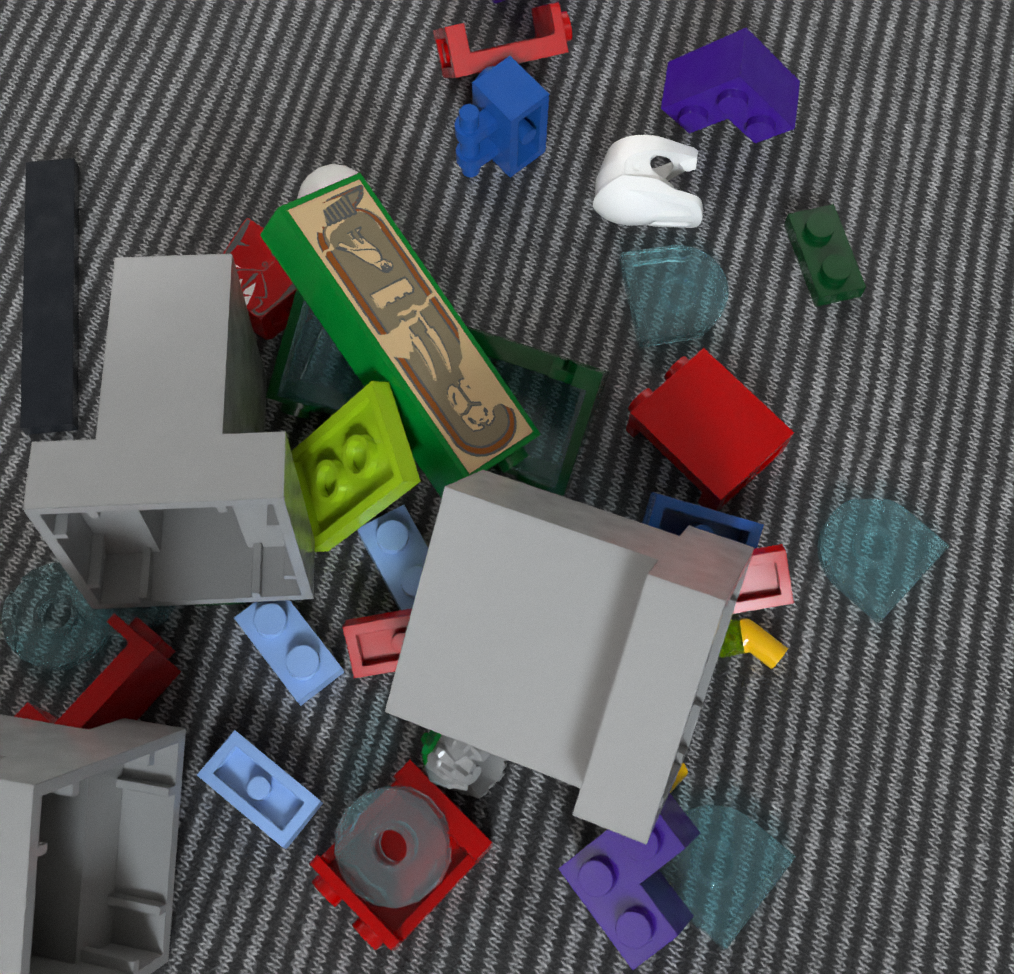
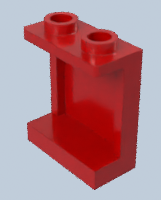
(551, 38)
(709, 427)
(126, 684)
(394, 925)

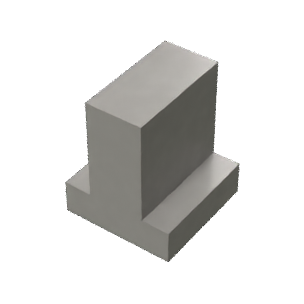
(182, 481)
(567, 641)
(87, 845)

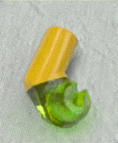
(748, 637)

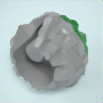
(460, 765)

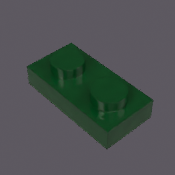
(824, 255)

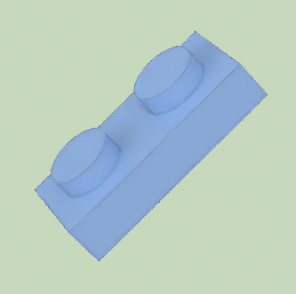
(397, 553)
(290, 647)
(260, 789)

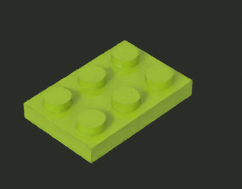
(354, 465)

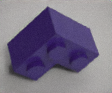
(734, 82)
(627, 891)

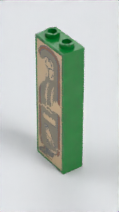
(399, 330)

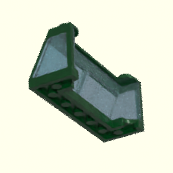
(551, 389)

